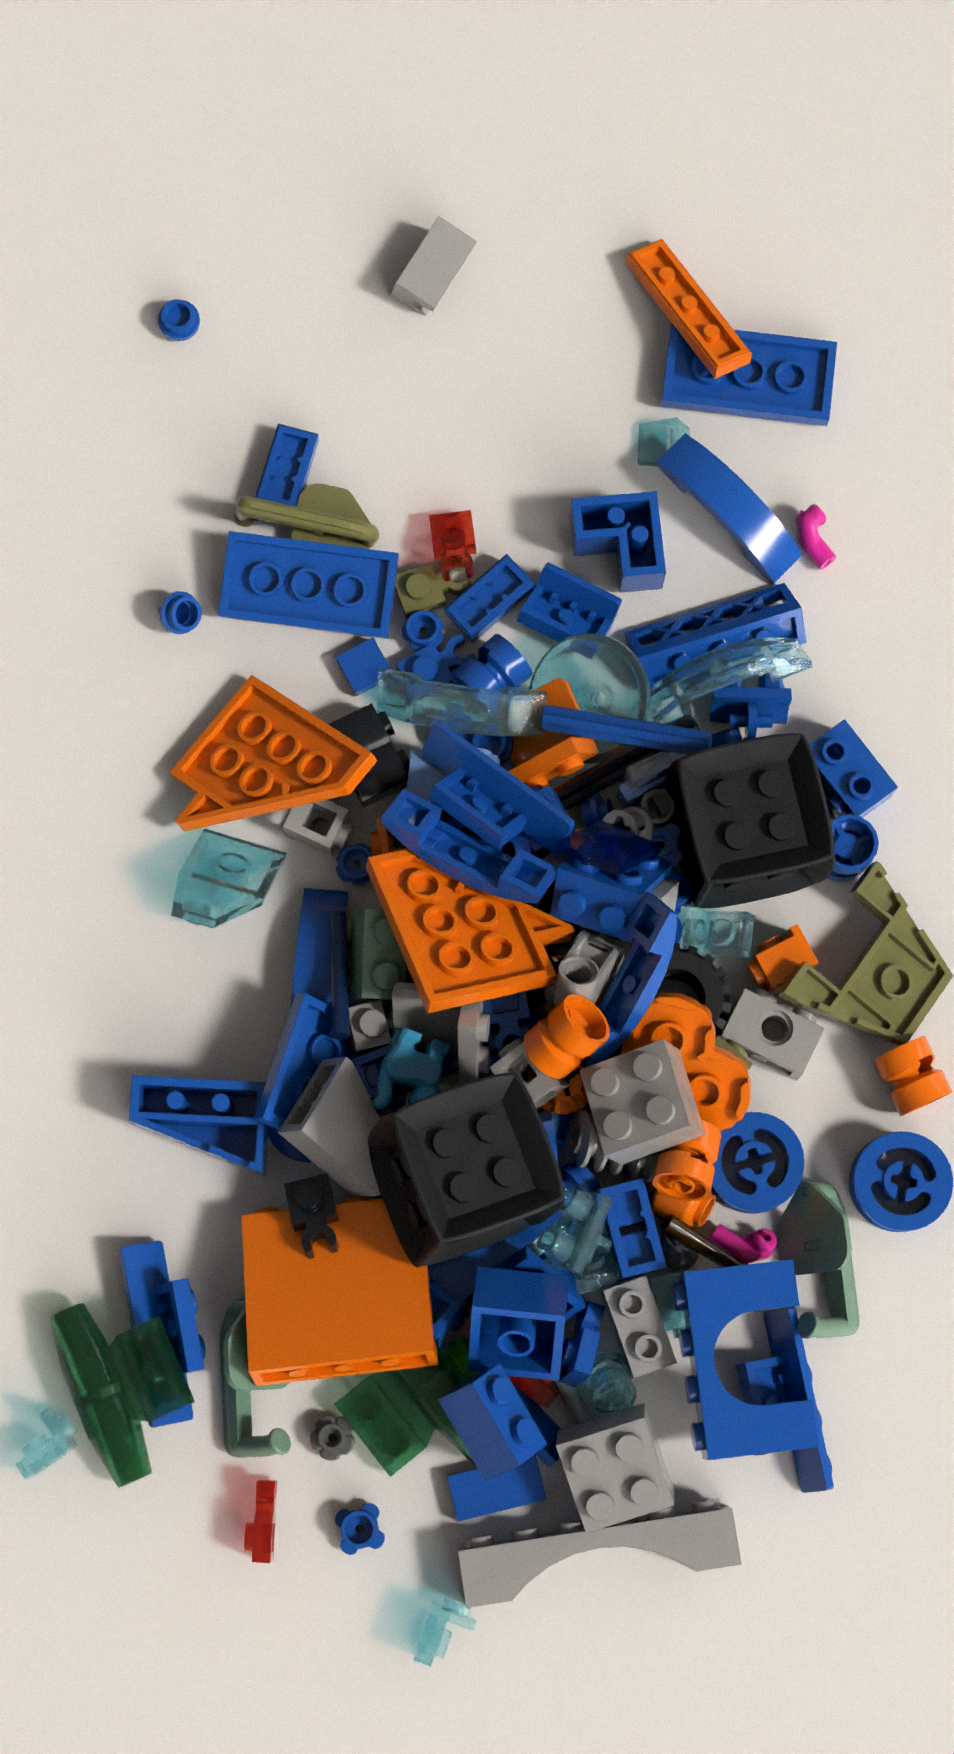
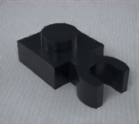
(311, 1208)

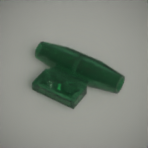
(119, 1386)
(401, 1410)

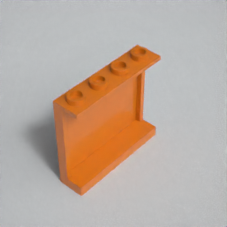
(338, 1310)

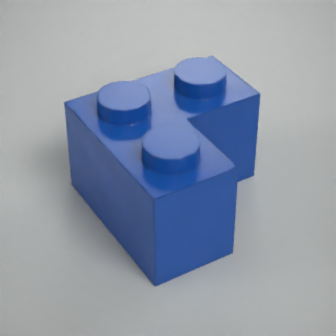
(624, 526)

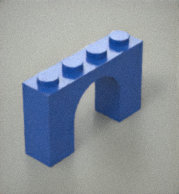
(725, 1423)

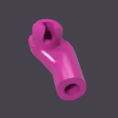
(809, 537)
(749, 1247)

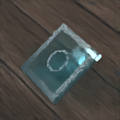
(224, 879)

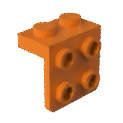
(551, 754)

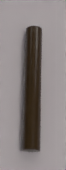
(700, 1242)

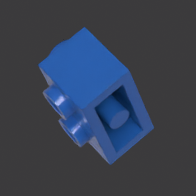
(850, 773)
(492, 1422)

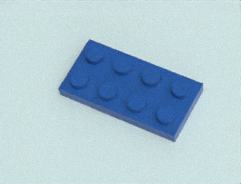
(783, 382)
(308, 585)

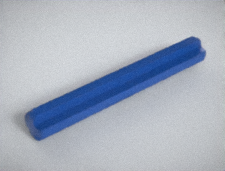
(624, 730)

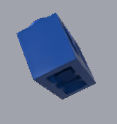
(633, 1230)

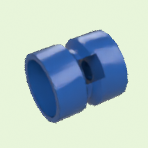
(497, 666)
(854, 847)

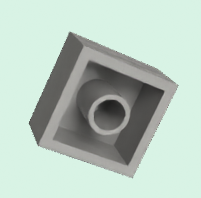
(642, 1102)
(615, 1468)

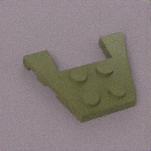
(891, 980)

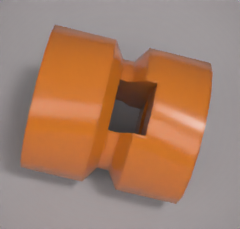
(566, 1036)
(912, 1076)
(688, 1168)

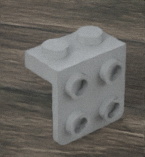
(460, 1026)

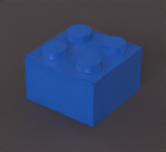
(518, 1322)

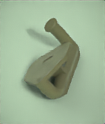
(321, 516)

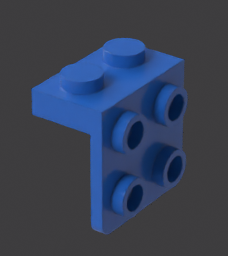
(602, 899)

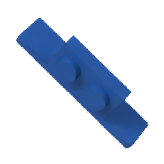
(489, 796)
(153, 1295)
(788, 1378)

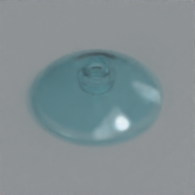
(595, 666)

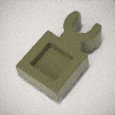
(425, 589)

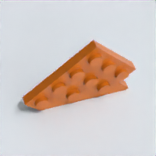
(265, 759)
(460, 939)

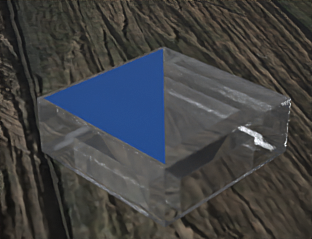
(647, 771)

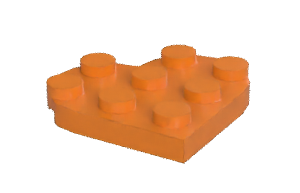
(715, 1075)

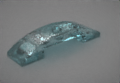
(722, 668)
(460, 707)

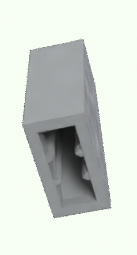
(334, 1125)

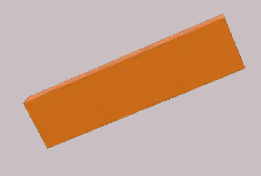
(688, 308)

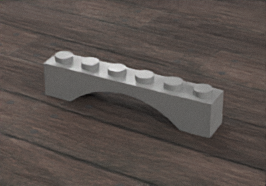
(501, 1569)

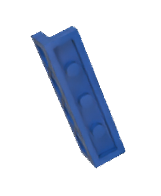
(715, 631)

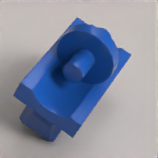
(751, 705)

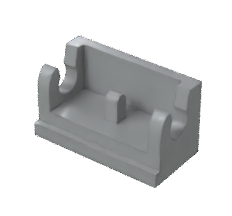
(433, 267)

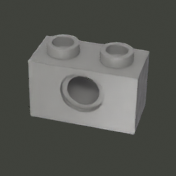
(799, 1028)
(638, 1327)

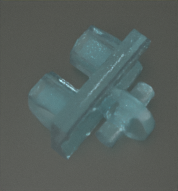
(579, 1232)

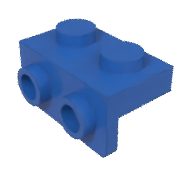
(568, 606)

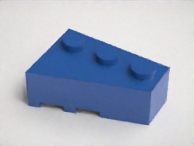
(204, 1116)

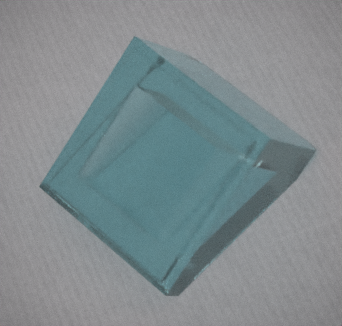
(657, 438)

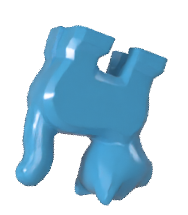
(410, 1068)

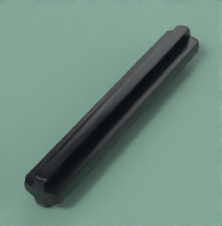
(610, 770)

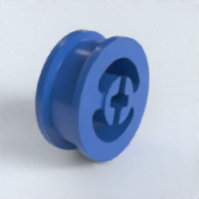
(936, 1190)
(764, 1196)

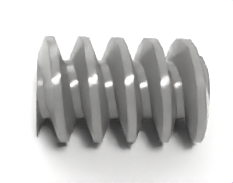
(584, 1141)

